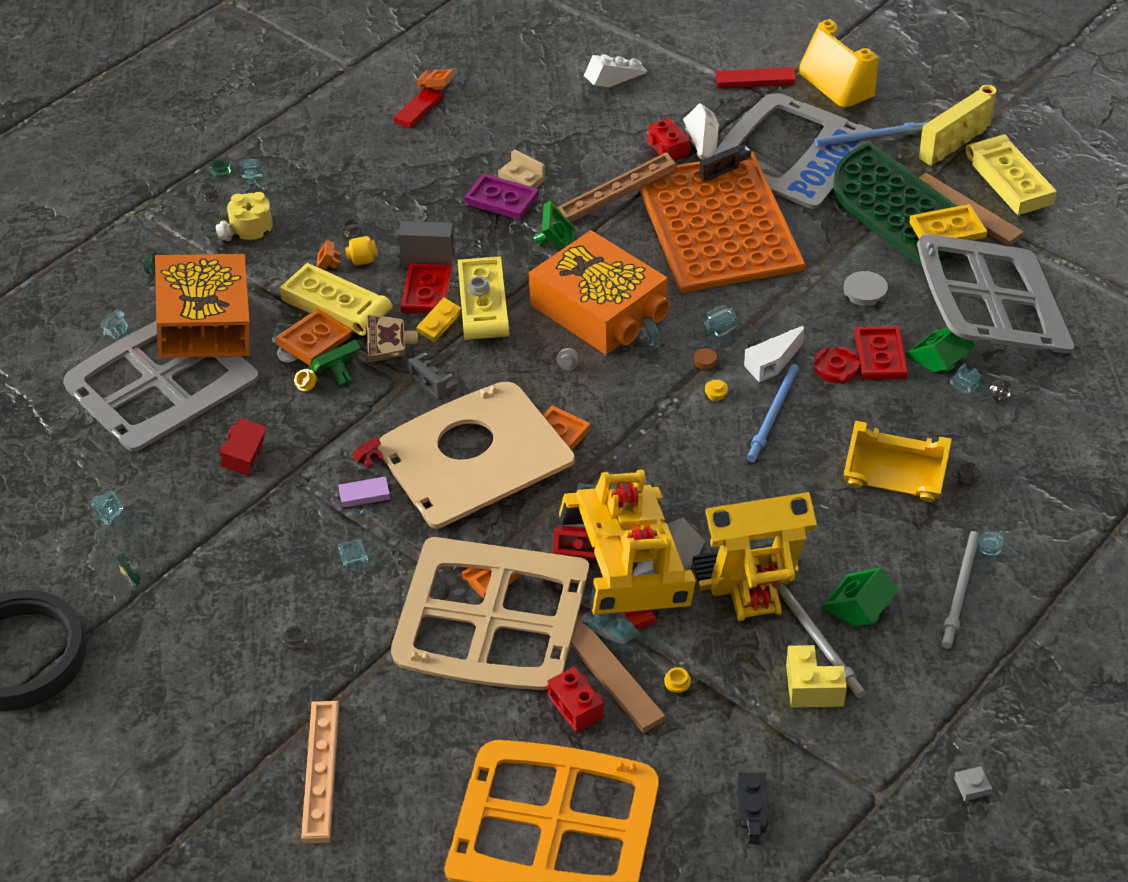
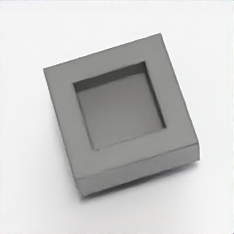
(973, 783)

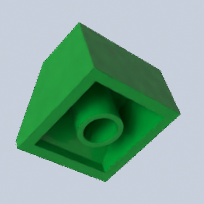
(940, 350)
(861, 597)

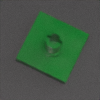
(555, 228)
(335, 361)

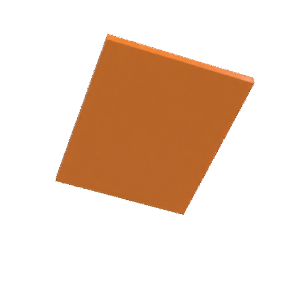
(720, 227)

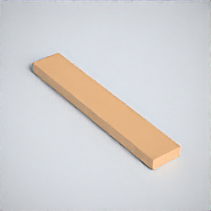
(320, 772)

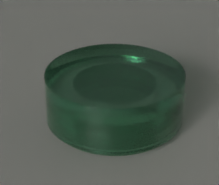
(219, 167)
(149, 263)

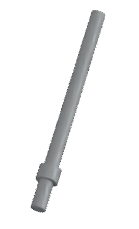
(952, 623)
(820, 640)

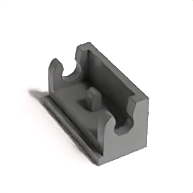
(430, 377)

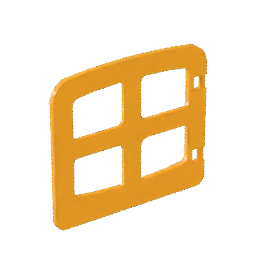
(554, 817)

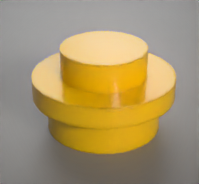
(305, 380)
(716, 390)
(677, 680)

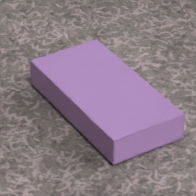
(364, 492)

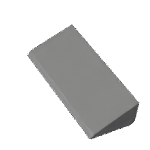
(687, 543)

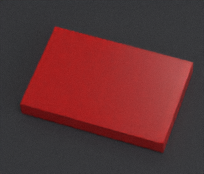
(425, 287)
(880, 353)

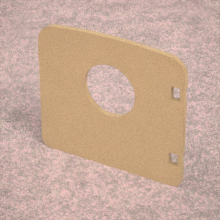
(521, 453)

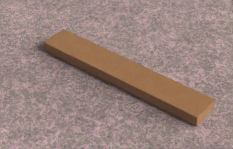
(618, 187)
(996, 226)
(615, 678)

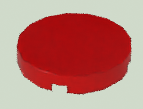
(836, 365)

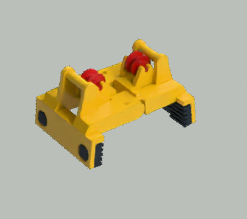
(635, 538)
(743, 567)

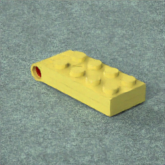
(957, 125)
(1011, 174)
(344, 301)
(485, 314)

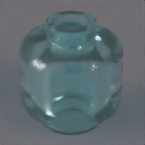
(720, 320)

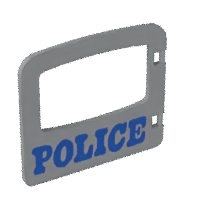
(813, 175)

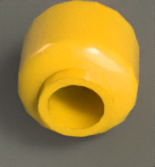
(361, 250)

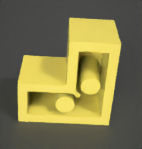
(813, 684)

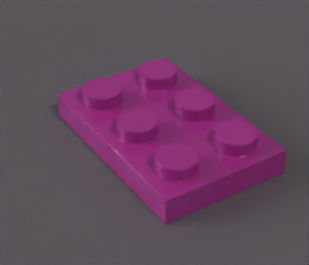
(501, 196)

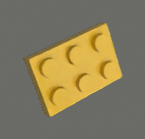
(951, 222)

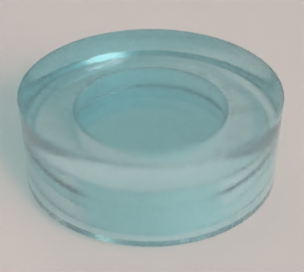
(990, 542)

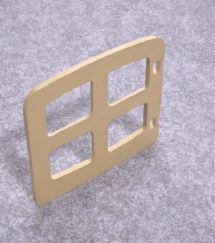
(490, 614)

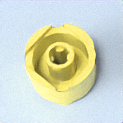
(250, 215)

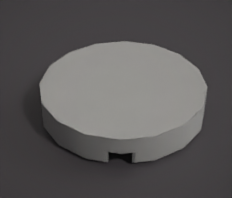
(865, 288)

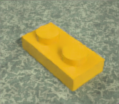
(439, 320)

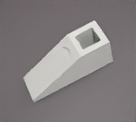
(611, 71)
(703, 129)
(772, 355)

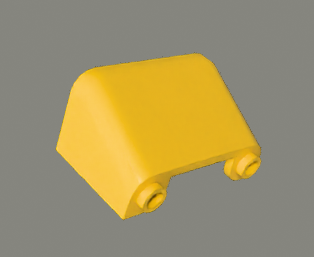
(837, 70)
(896, 463)

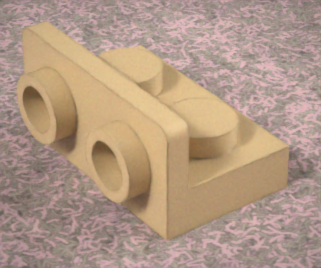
(523, 170)

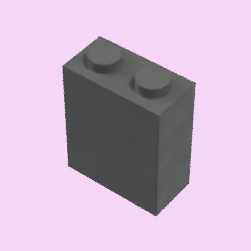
(425, 243)

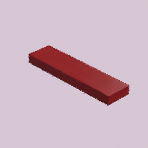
(755, 77)

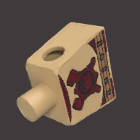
(387, 337)

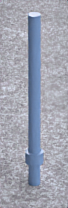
(907, 129)
(759, 441)

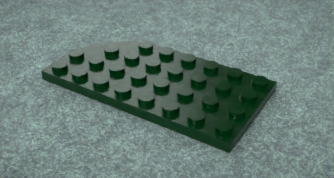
(886, 196)

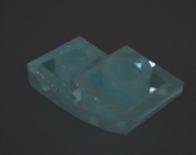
(616, 630)

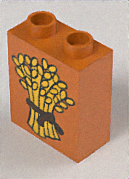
(599, 292)
(201, 305)

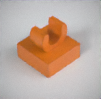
(328, 256)

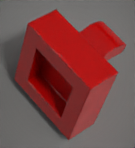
(368, 449)

